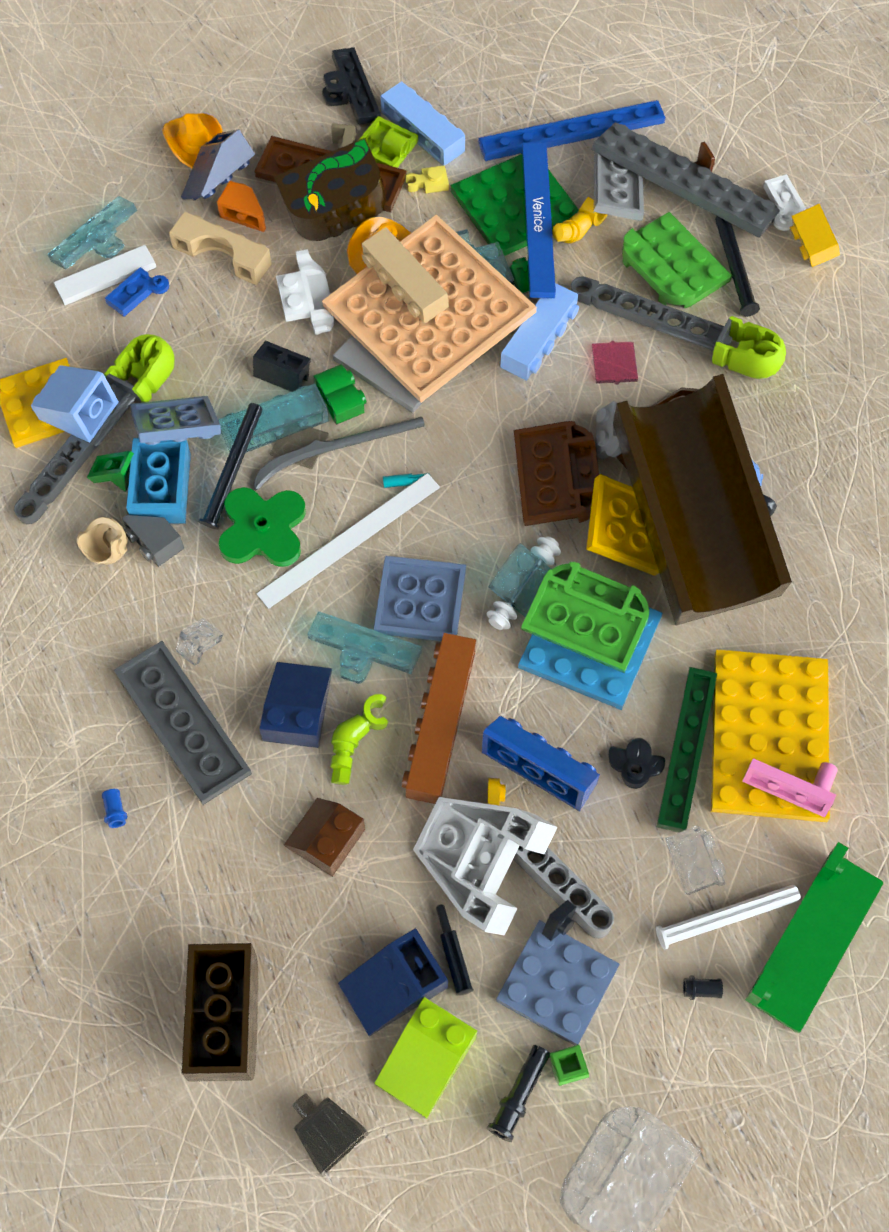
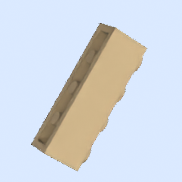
(404, 275)

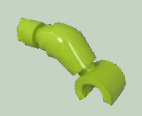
(348, 735)

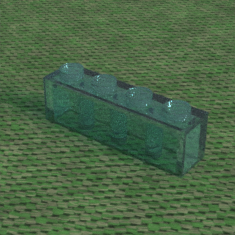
(279, 417)

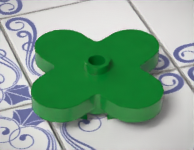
(262, 527)

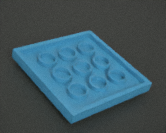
(585, 674)

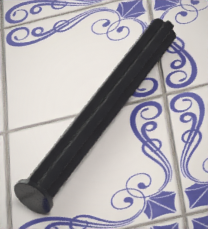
(737, 268)
(231, 466)

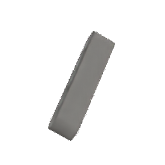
(571, 886)

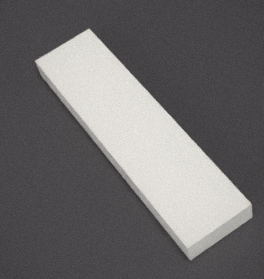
(103, 275)

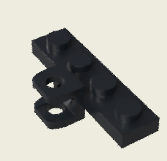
(350, 86)

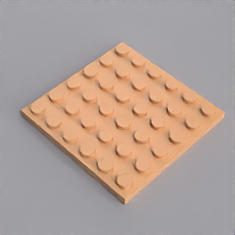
(428, 355)

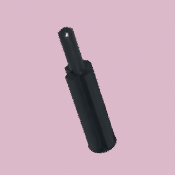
(454, 954)

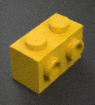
(815, 235)

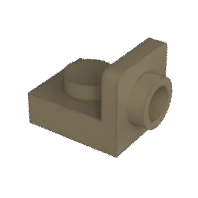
(343, 134)

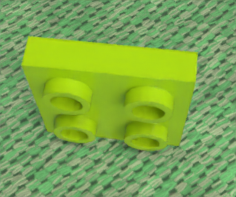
(389, 142)

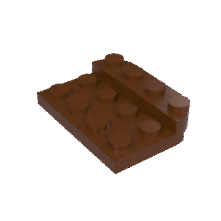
(556, 472)

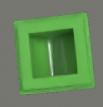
(568, 1065)

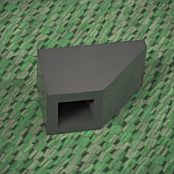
(155, 536)

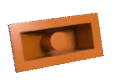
(241, 206)

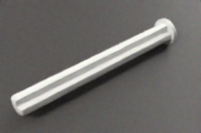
(727, 915)

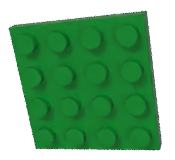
(497, 203)

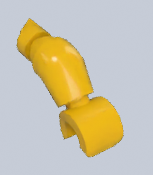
(577, 226)

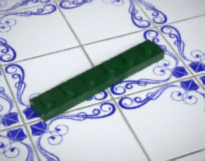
(686, 750)

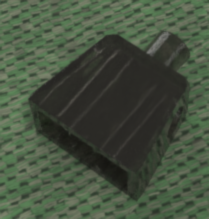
(326, 1132)

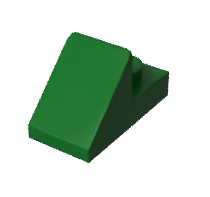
(113, 468)

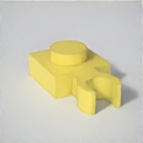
(431, 179)

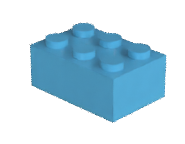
(159, 480)

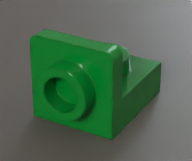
(520, 274)

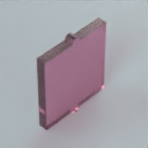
(614, 362)

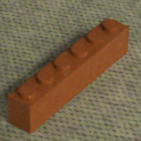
(440, 719)

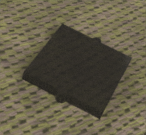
(297, 441)

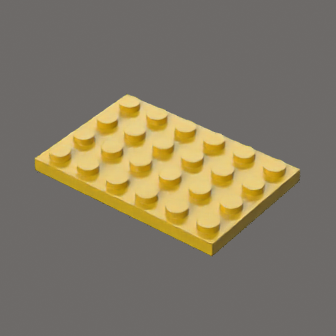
(772, 713)

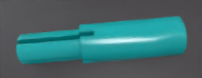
(401, 480)

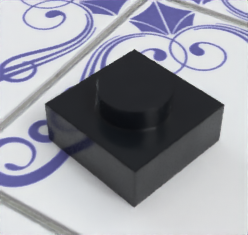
(559, 921)

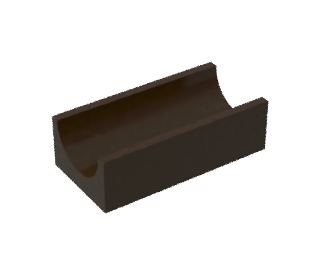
(701, 503)

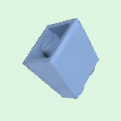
(75, 401)

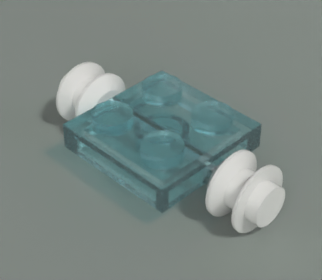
(520, 580)

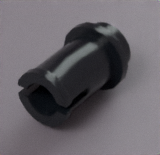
(702, 987)

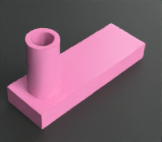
(812, 797)

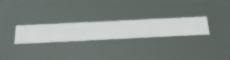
(347, 541)

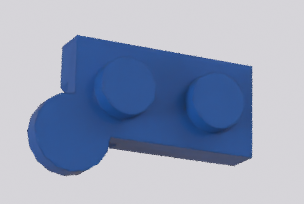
(135, 290)

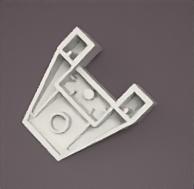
(470, 850)

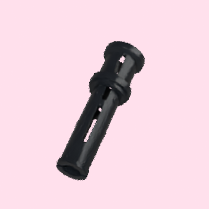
(513, 1105)

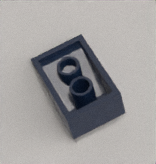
(295, 705)

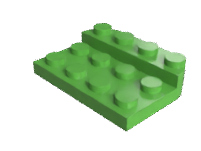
(673, 262)
(588, 615)

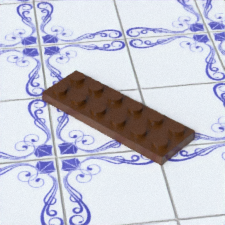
(285, 155)

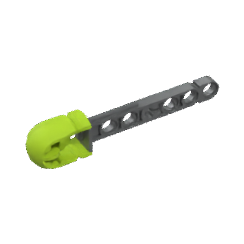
(759, 348)
(144, 358)

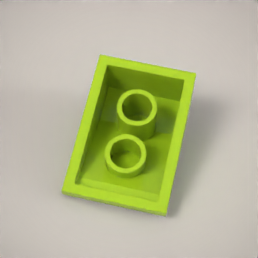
(426, 1057)

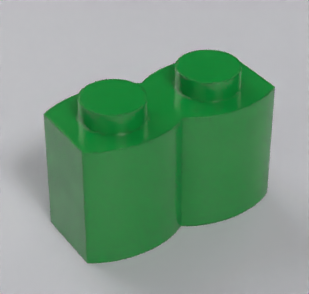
(340, 394)

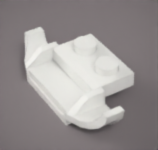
(303, 294)

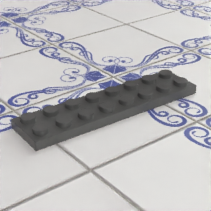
(686, 179)

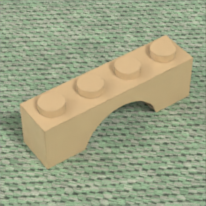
(195, 235)

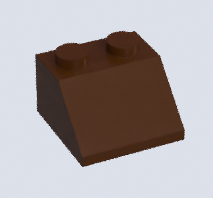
(326, 835)

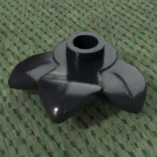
(638, 759)

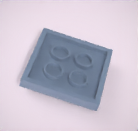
(175, 420)
(419, 598)
(558, 984)

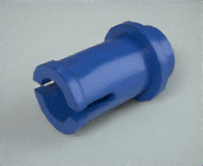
(115, 815)

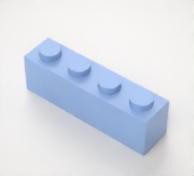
(433, 129)
(537, 334)

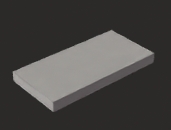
(617, 190)
(368, 368)

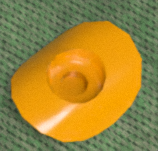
(189, 134)
(365, 231)

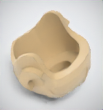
(103, 541)

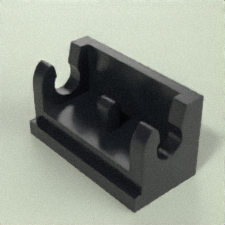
(280, 366)

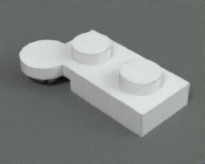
(787, 200)

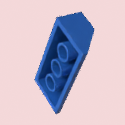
(539, 762)

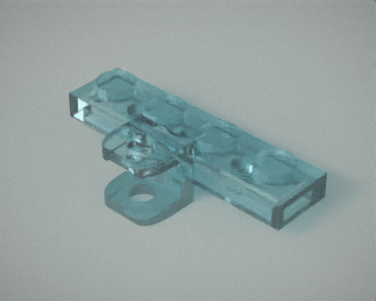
(95, 234)
(362, 646)

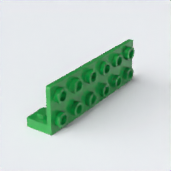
(815, 941)

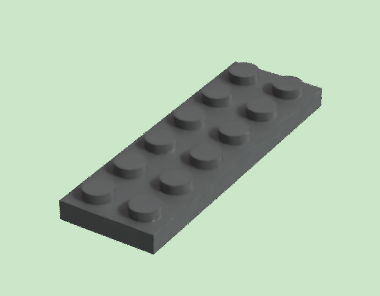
(183, 722)

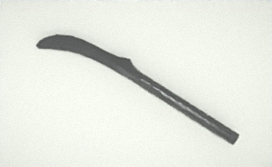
(319, 447)

